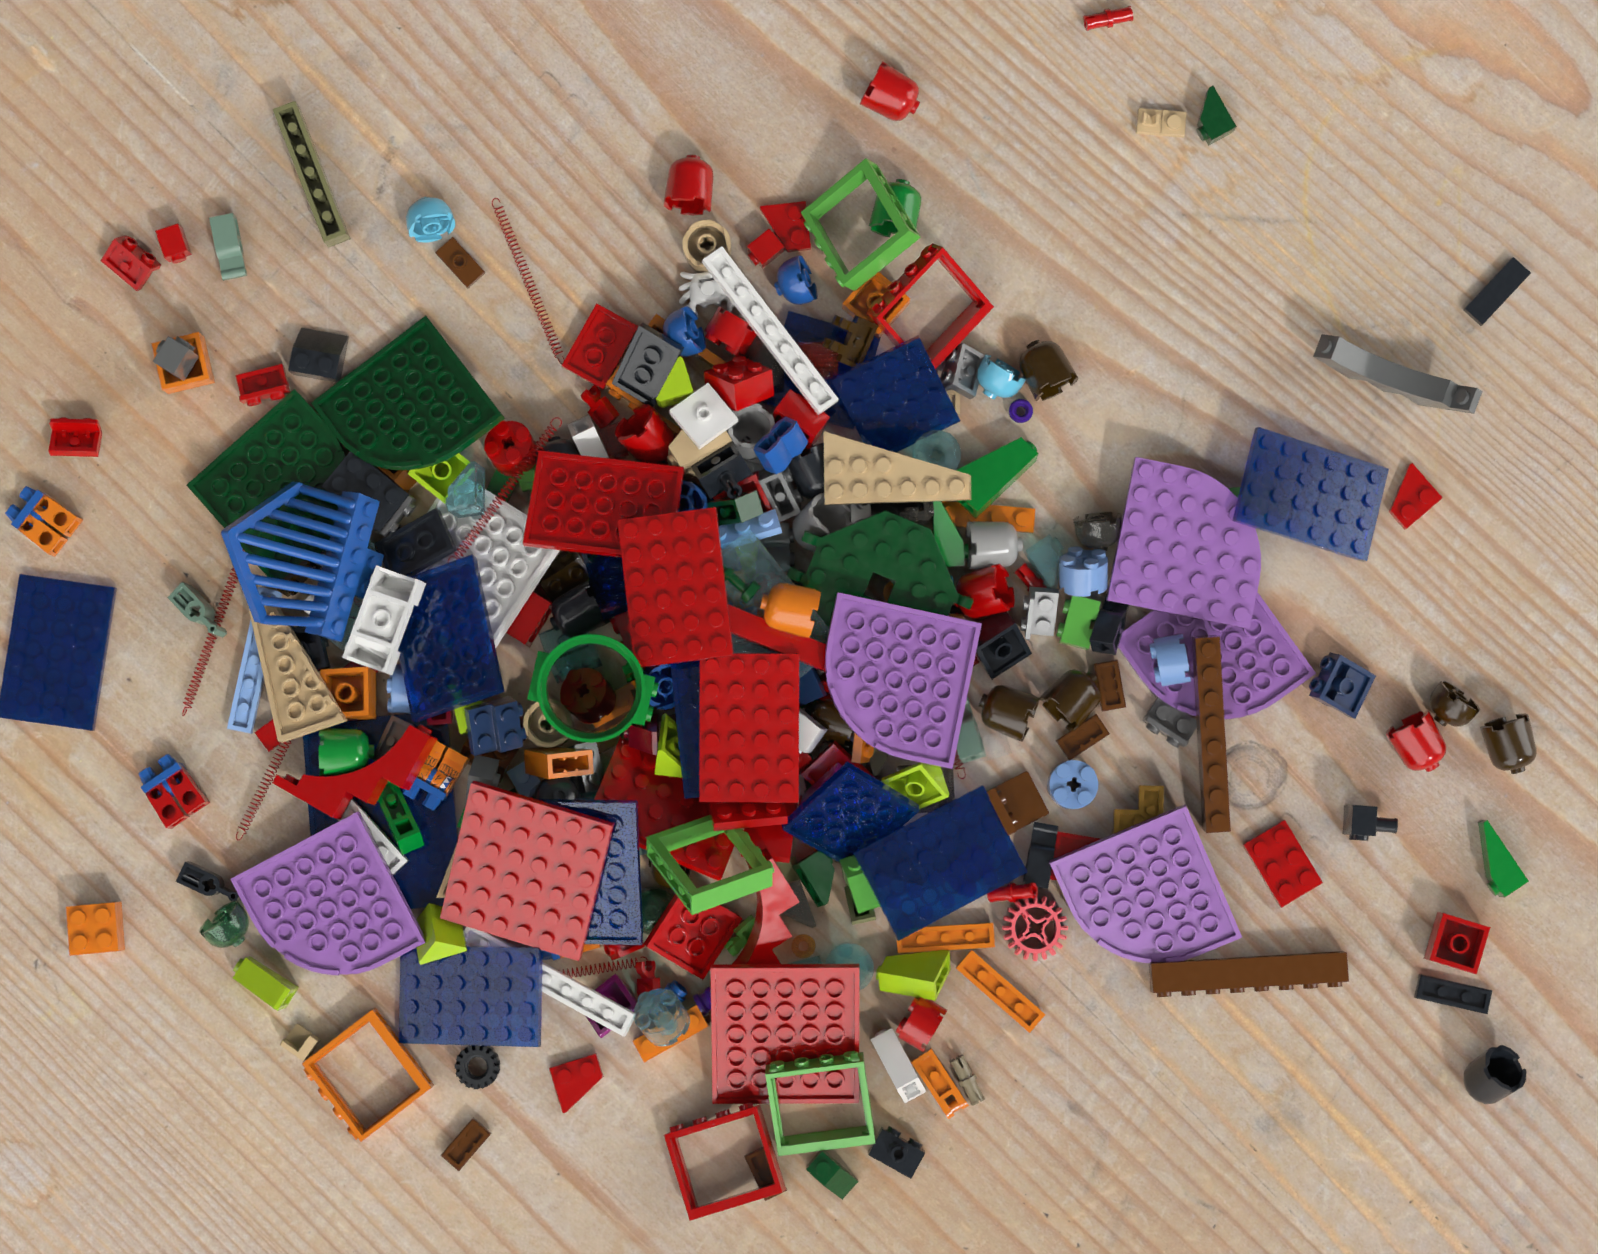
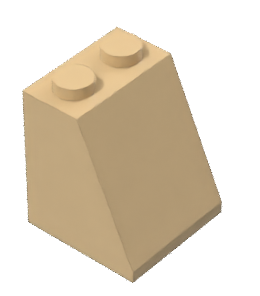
(684, 452)

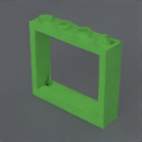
(886, 252)
(716, 893)
(824, 1139)

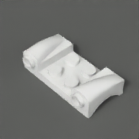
(383, 620)

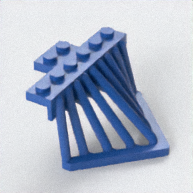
(344, 567)

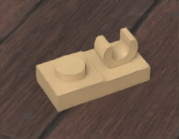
(1161, 122)

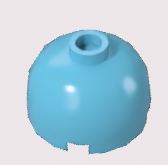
(429, 219)
(999, 378)

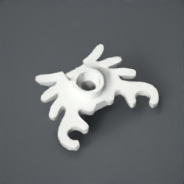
(703, 291)

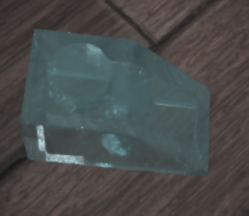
(467, 492)
(1045, 559)

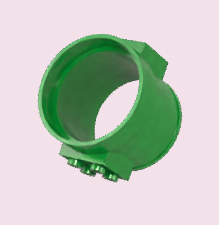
(638, 713)

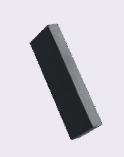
(1497, 291)
(1453, 994)

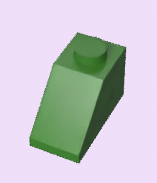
(858, 885)

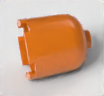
(790, 608)

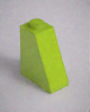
(915, 974)
(264, 983)

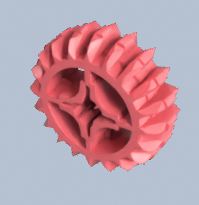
(1047, 945)

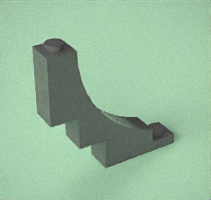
(1395, 378)

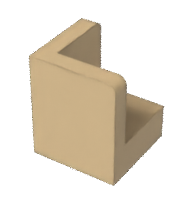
(300, 1042)

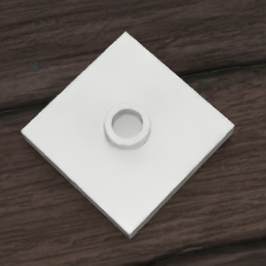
(703, 416)

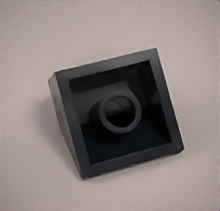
(318, 355)
(1000, 644)

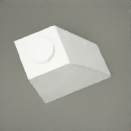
(587, 438)
(897, 1065)

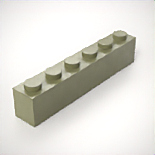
(311, 174)

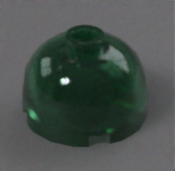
(653, 905)
(227, 927)

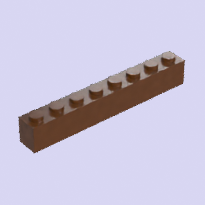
(1211, 733)
(1249, 972)

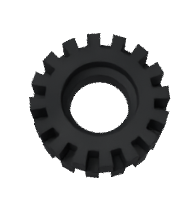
(465, 1075)

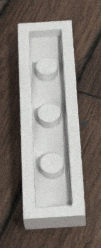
(388, 849)

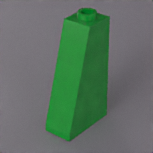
(996, 473)

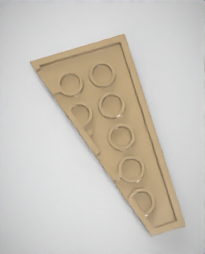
(874, 475)
(293, 685)

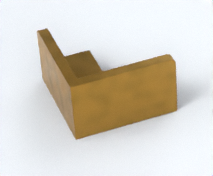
(1149, 805)

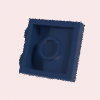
(1341, 684)
(495, 726)

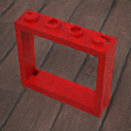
(963, 323)
(695, 1211)

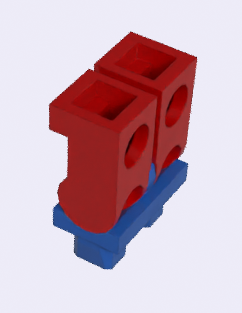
(170, 790)

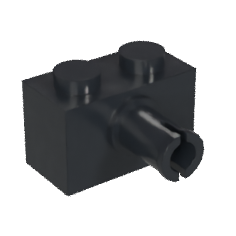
(722, 471)
(1362, 822)
(897, 1152)

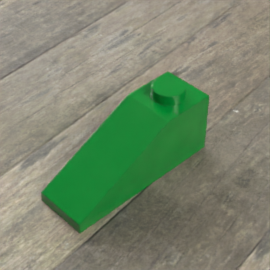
(948, 537)
(400, 819)
(1499, 865)

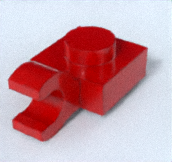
(600, 408)
(647, 981)

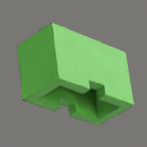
(1079, 615)

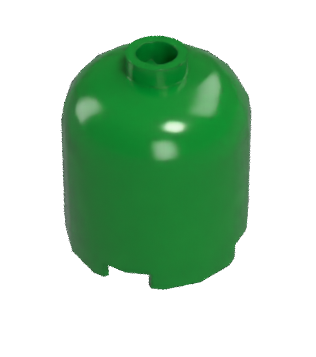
(910, 200)
(343, 751)

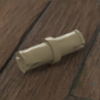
(967, 1080)

